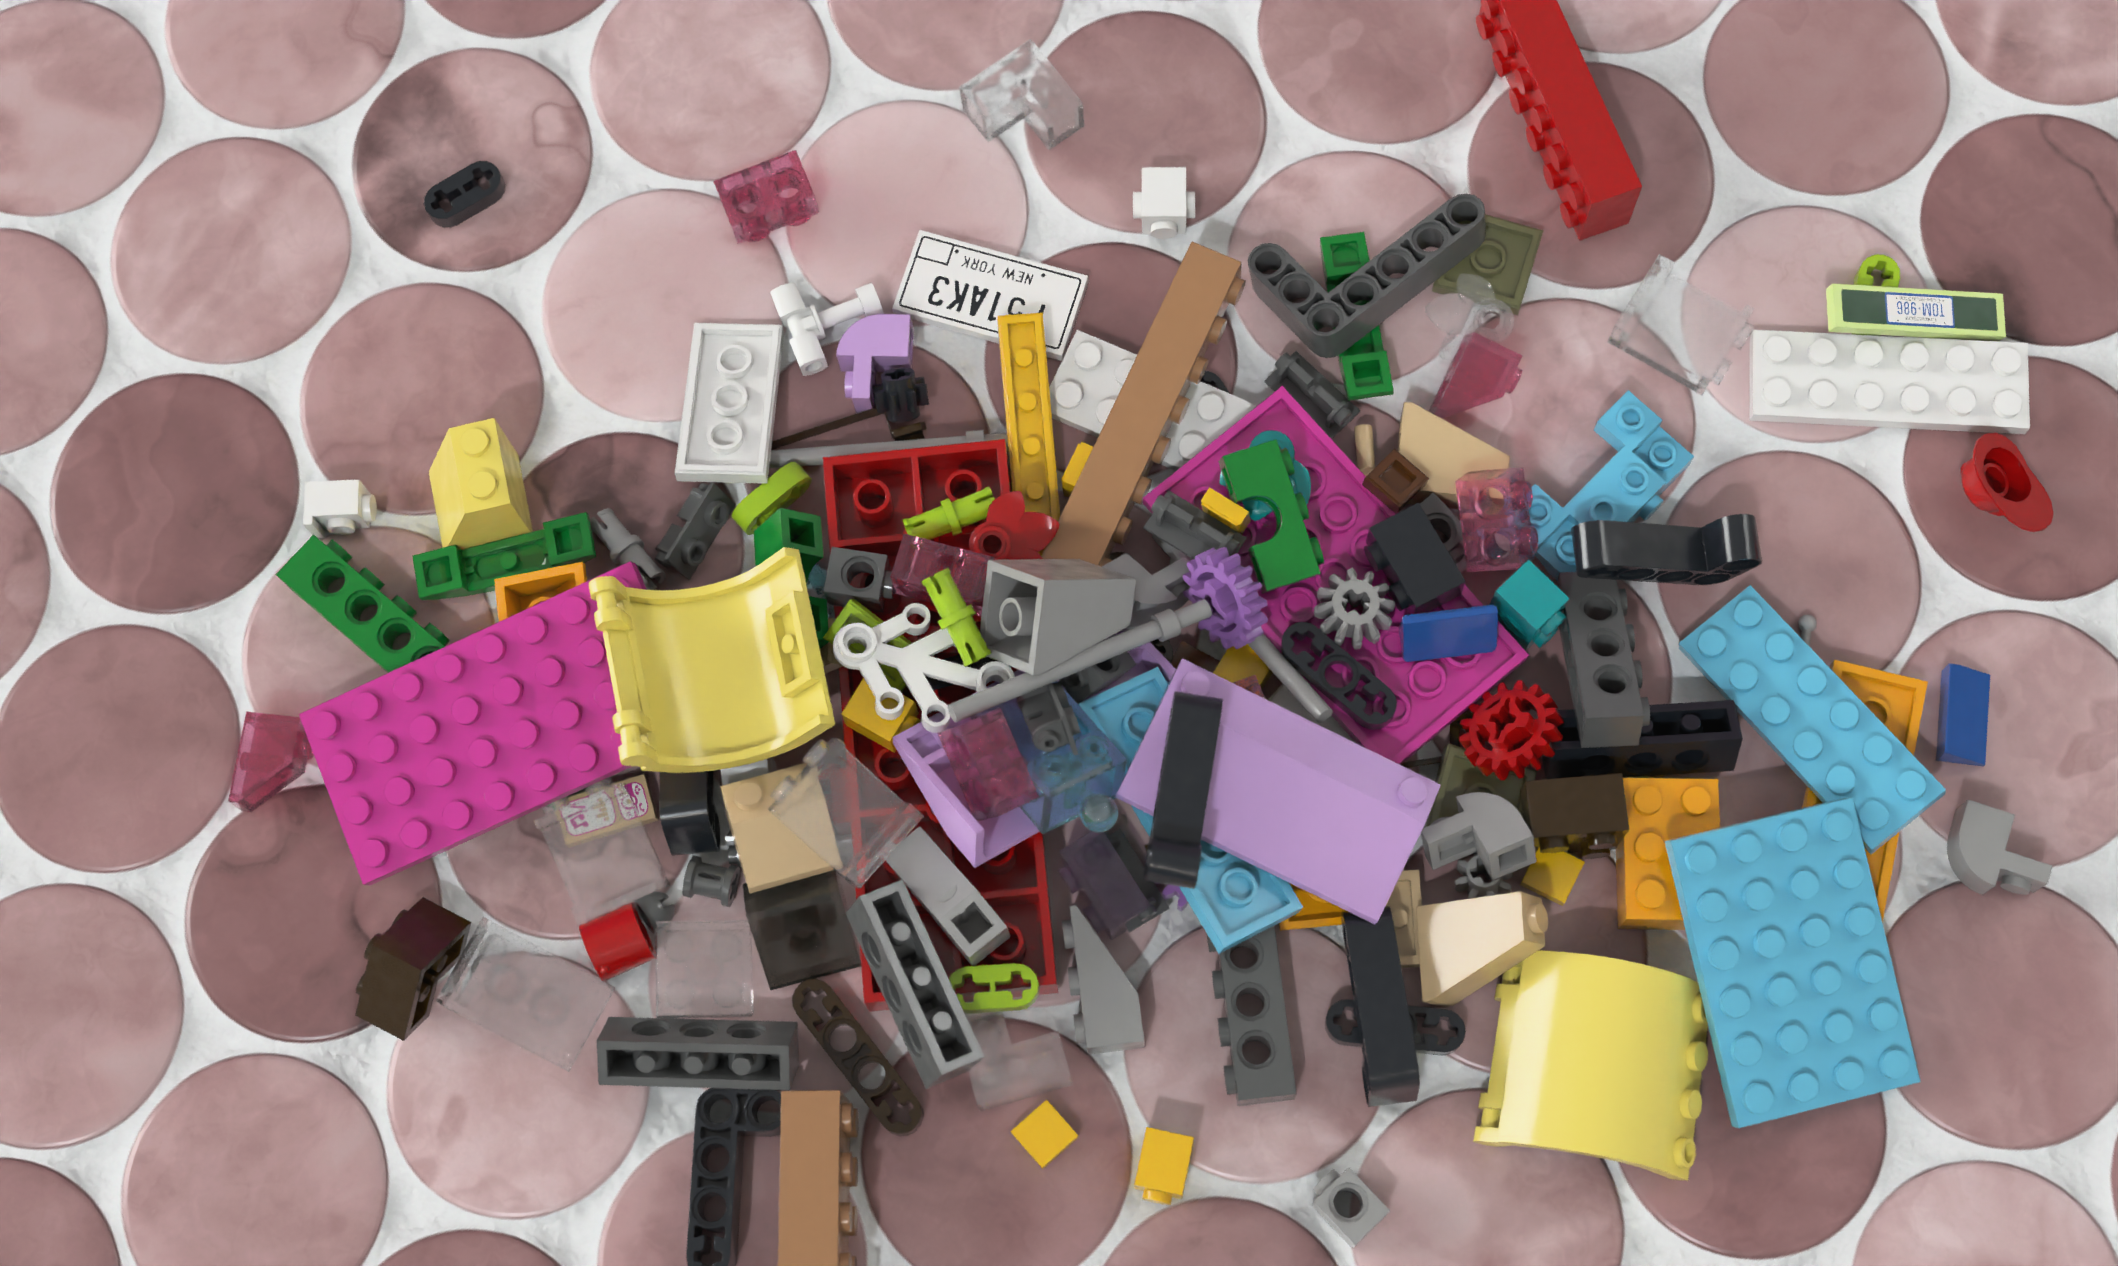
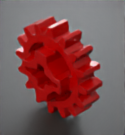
(1511, 730)

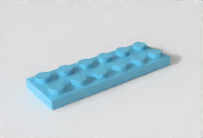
(1811, 717)
(1230, 894)

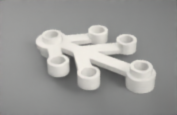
(913, 664)

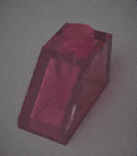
(1476, 376)
(268, 759)

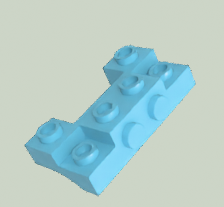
(1620, 491)

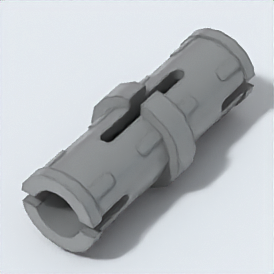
(626, 547)

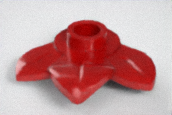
(1020, 531)

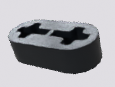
(464, 194)

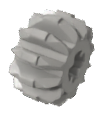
(1356, 593)

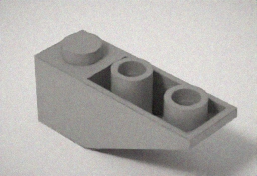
(948, 896)
(1108, 999)

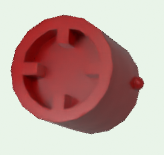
(617, 941)

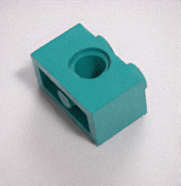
(1530, 606)

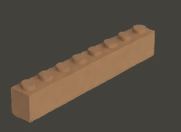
(1147, 407)

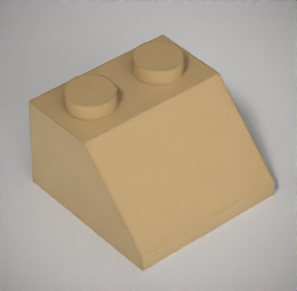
(765, 846)

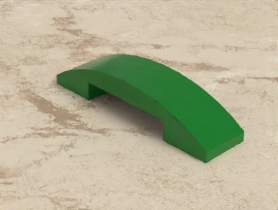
(1365, 363)
(472, 570)

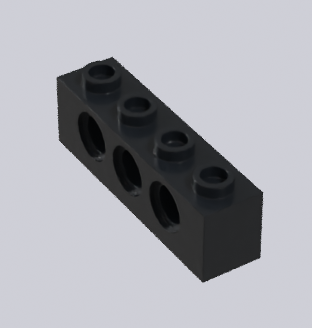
(1676, 741)

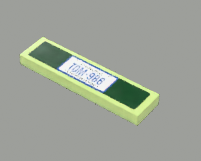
(1915, 312)

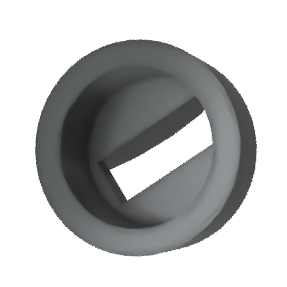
(652, 909)

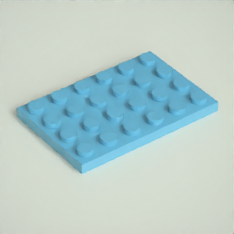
(1792, 962)

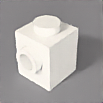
(1163, 202)

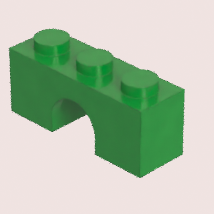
(1263, 476)
(801, 532)

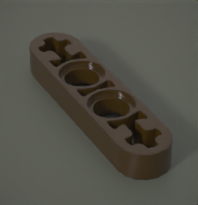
(858, 1056)

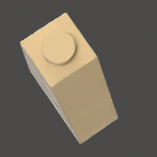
(1444, 454)
(1475, 942)

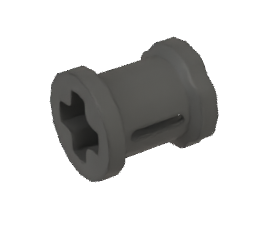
(711, 881)

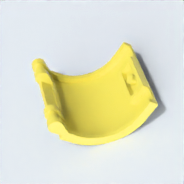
(714, 668)
(1597, 1061)

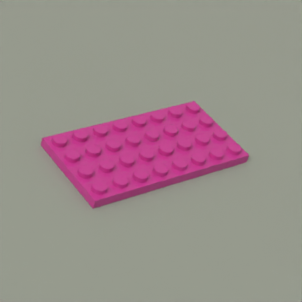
(1340, 515)
(471, 734)

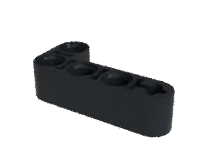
(1667, 551)
(1183, 790)
(689, 812)
(1381, 1010)
(729, 1180)

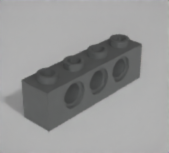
(1601, 663)
(914, 984)
(698, 1053)
(1275, 1077)

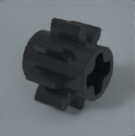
(900, 394)

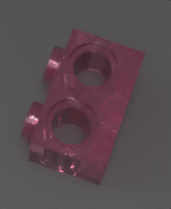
(762, 187)
(1483, 518)
(923, 558)
(988, 765)

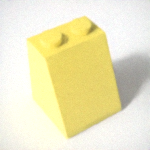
(478, 487)

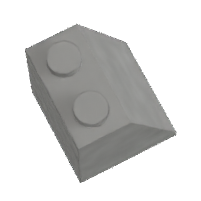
(1051, 610)

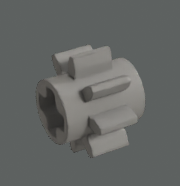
(1474, 884)

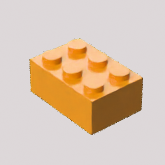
(1657, 813)

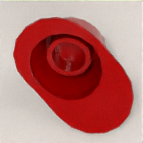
(2004, 485)

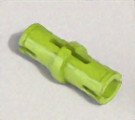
(950, 516)
(956, 617)

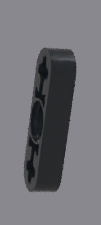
(1372, 690)
(1429, 1041)

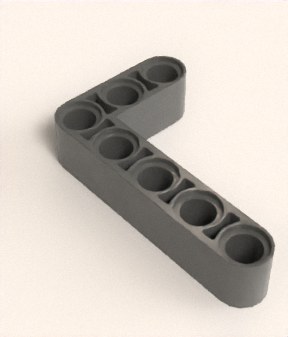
(1368, 282)

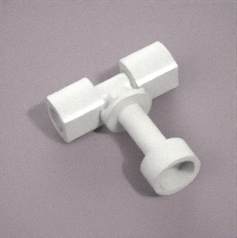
(808, 325)

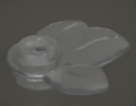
(1465, 311)

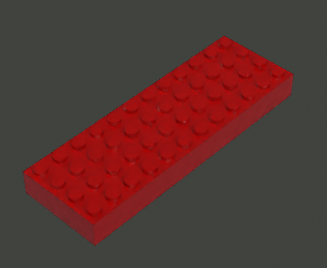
(865, 513)

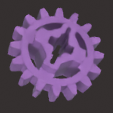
(1230, 595)

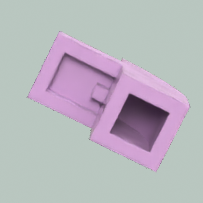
(872, 347)

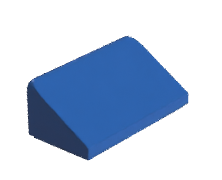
(1449, 633)
(1963, 715)

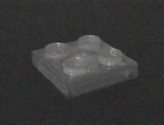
(703, 969)

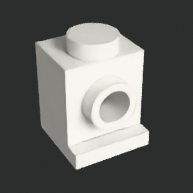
(337, 507)

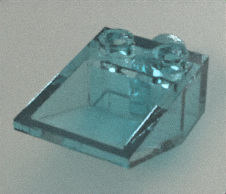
(1069, 783)

